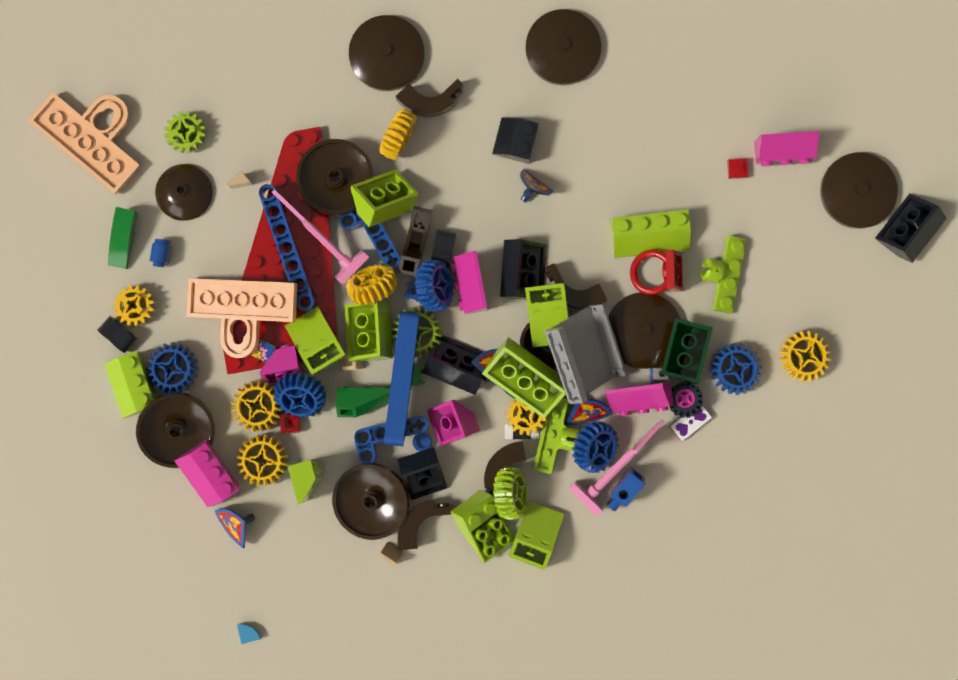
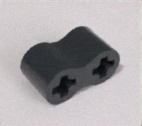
(443, 246)
(117, 334)

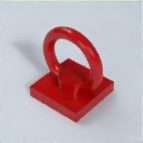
(671, 270)

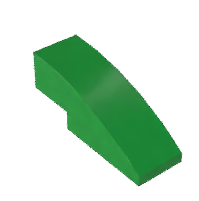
(122, 237)

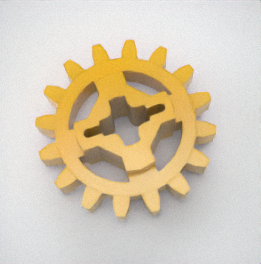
(138, 299)
(516, 420)

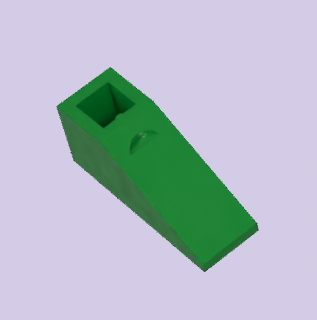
(359, 401)

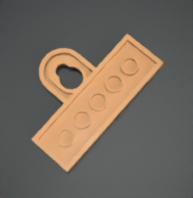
(86, 143)
(241, 301)

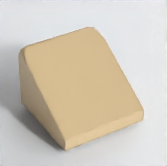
(239, 180)
(346, 365)
(391, 553)

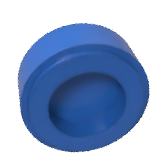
(422, 441)

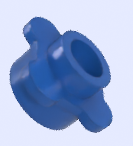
(409, 293)

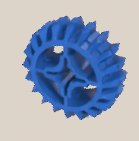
(434, 285)
(174, 360)
(733, 361)
(300, 395)
(595, 446)

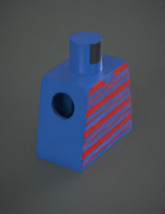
(630, 482)

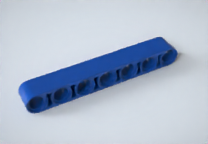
(281, 240)
(401, 378)

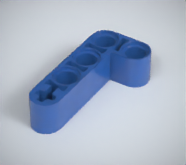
(375, 238)
(374, 438)

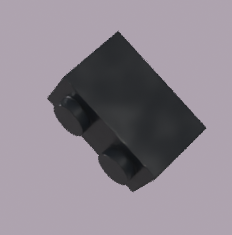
(515, 139)
(422, 473)

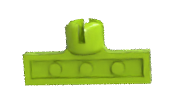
(725, 274)
(554, 437)

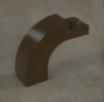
(429, 106)
(416, 241)
(577, 298)
(501, 459)
(408, 530)

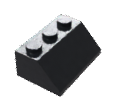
(911, 227)
(522, 267)
(452, 364)

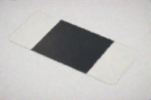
(510, 434)

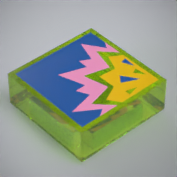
(264, 351)

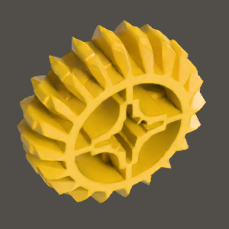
(398, 134)
(372, 284)
(812, 341)
(253, 414)
(261, 469)

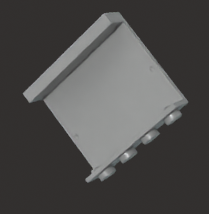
(585, 352)

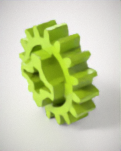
(192, 132)

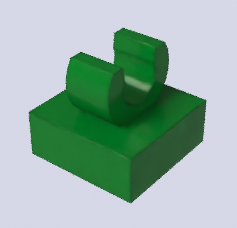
(416, 375)

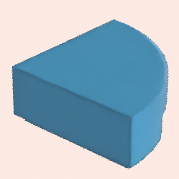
(247, 633)

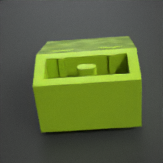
(545, 309)
(315, 341)
(482, 525)
(536, 535)

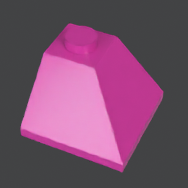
(282, 362)
(452, 422)

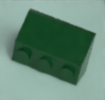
(686, 351)

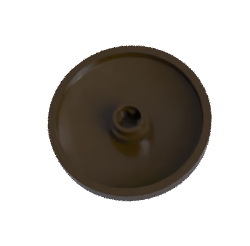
(563, 47)
(386, 53)
(327, 175)
(859, 190)
(643, 329)
(172, 427)
(370, 501)

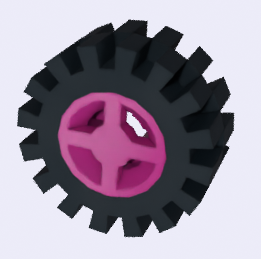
(690, 396)

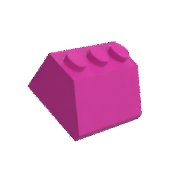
(786, 148)
(469, 283)
(640, 398)
(207, 474)

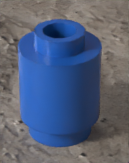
(160, 253)

